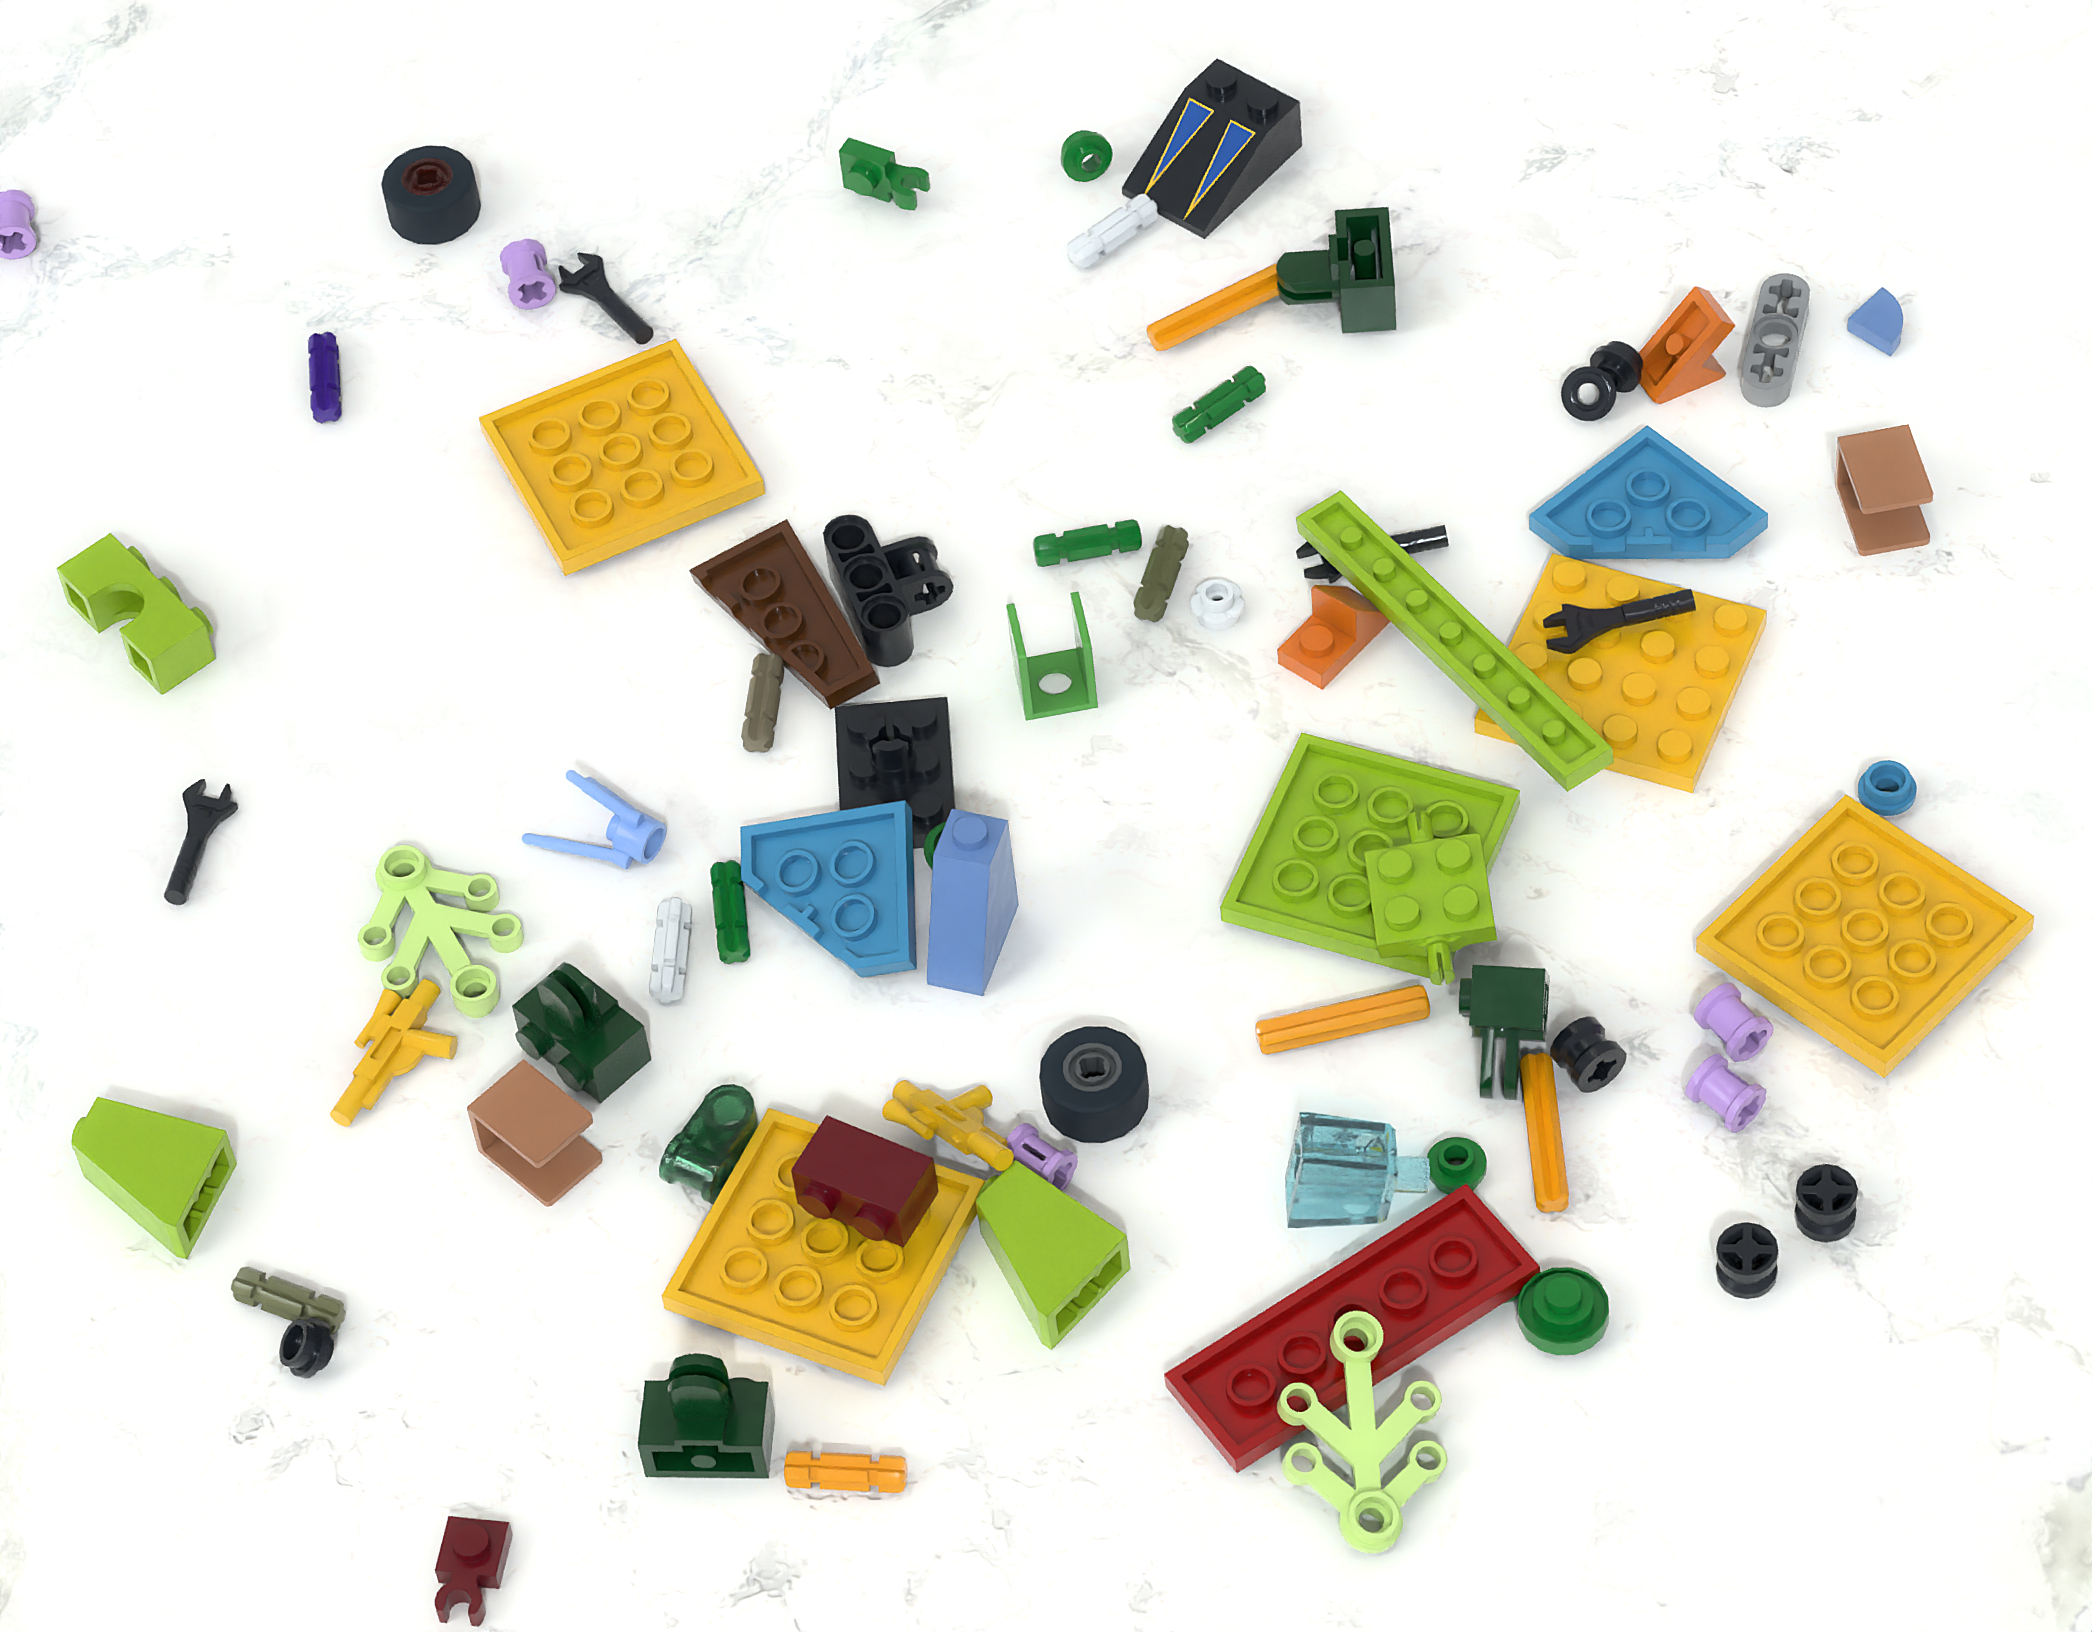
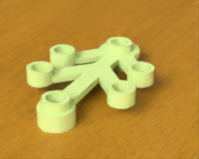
(436, 924)
(1361, 1443)

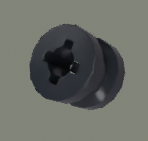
(1588, 1054)
(1838, 1195)
(1747, 1245)

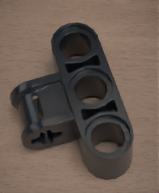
(883, 585)

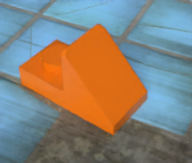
(1681, 350)
(1332, 636)

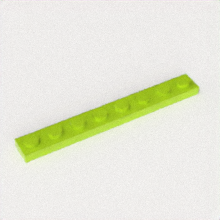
(1455, 641)

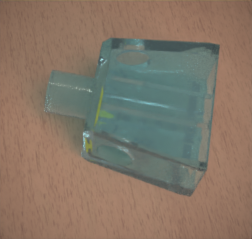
(1347, 1172)

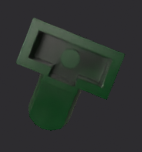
(1352, 272)
(1507, 1007)
(581, 1032)
(706, 1423)

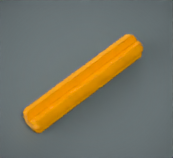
(1213, 309)
(1342, 1019)
(1544, 1133)

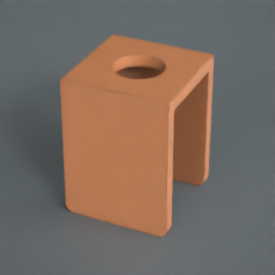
(1881, 489)
(534, 1133)

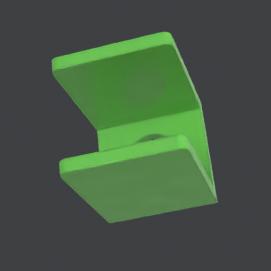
(1073, 663)

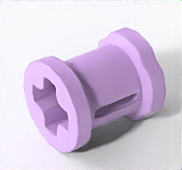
(16, 235)
(529, 282)
(1733, 1022)
(1726, 1093)
(1040, 1157)

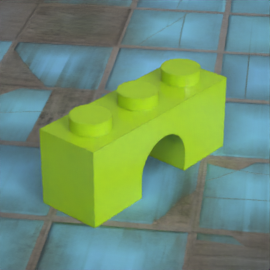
(116, 584)

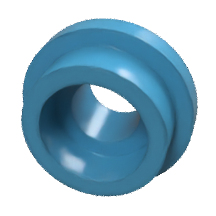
(1891, 777)

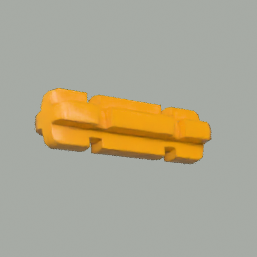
(845, 1471)

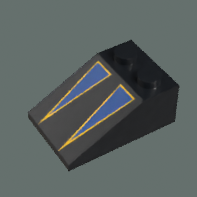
(1216, 148)

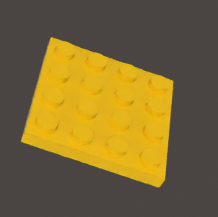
(621, 456)
(1643, 687)
(1864, 935)
(813, 1281)

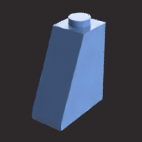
(970, 901)

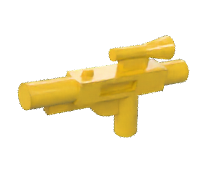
(396, 1048)
(955, 1120)

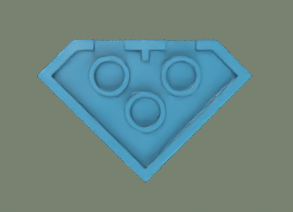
(1648, 505)
(841, 882)

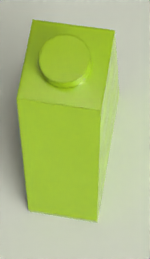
(155, 1168)
(1049, 1249)

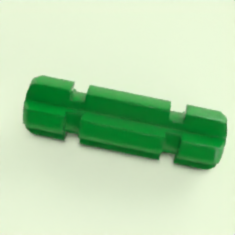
(1218, 404)
(1087, 543)
(730, 912)

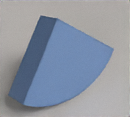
(1879, 322)

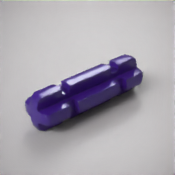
(324, 377)

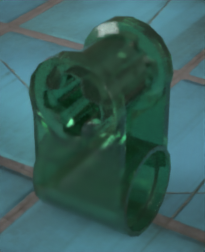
(706, 1147)

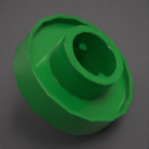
(1563, 1311)

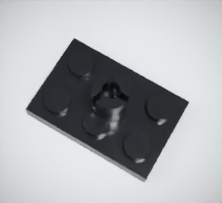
(897, 755)

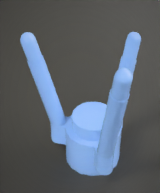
(630, 830)

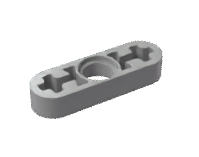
(1783, 357)

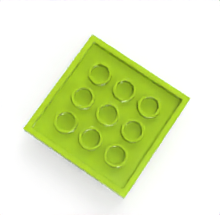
(1331, 804)

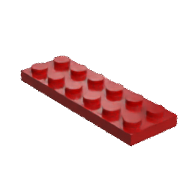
(1415, 1280)

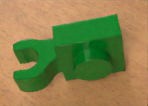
(875, 174)

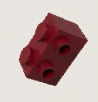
(864, 1181)

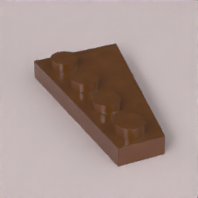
(789, 611)

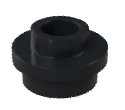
(1621, 363)
(1576, 406)
(306, 1347)

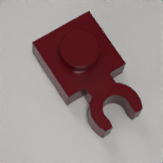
(469, 1560)

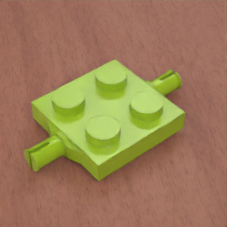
(1430, 896)

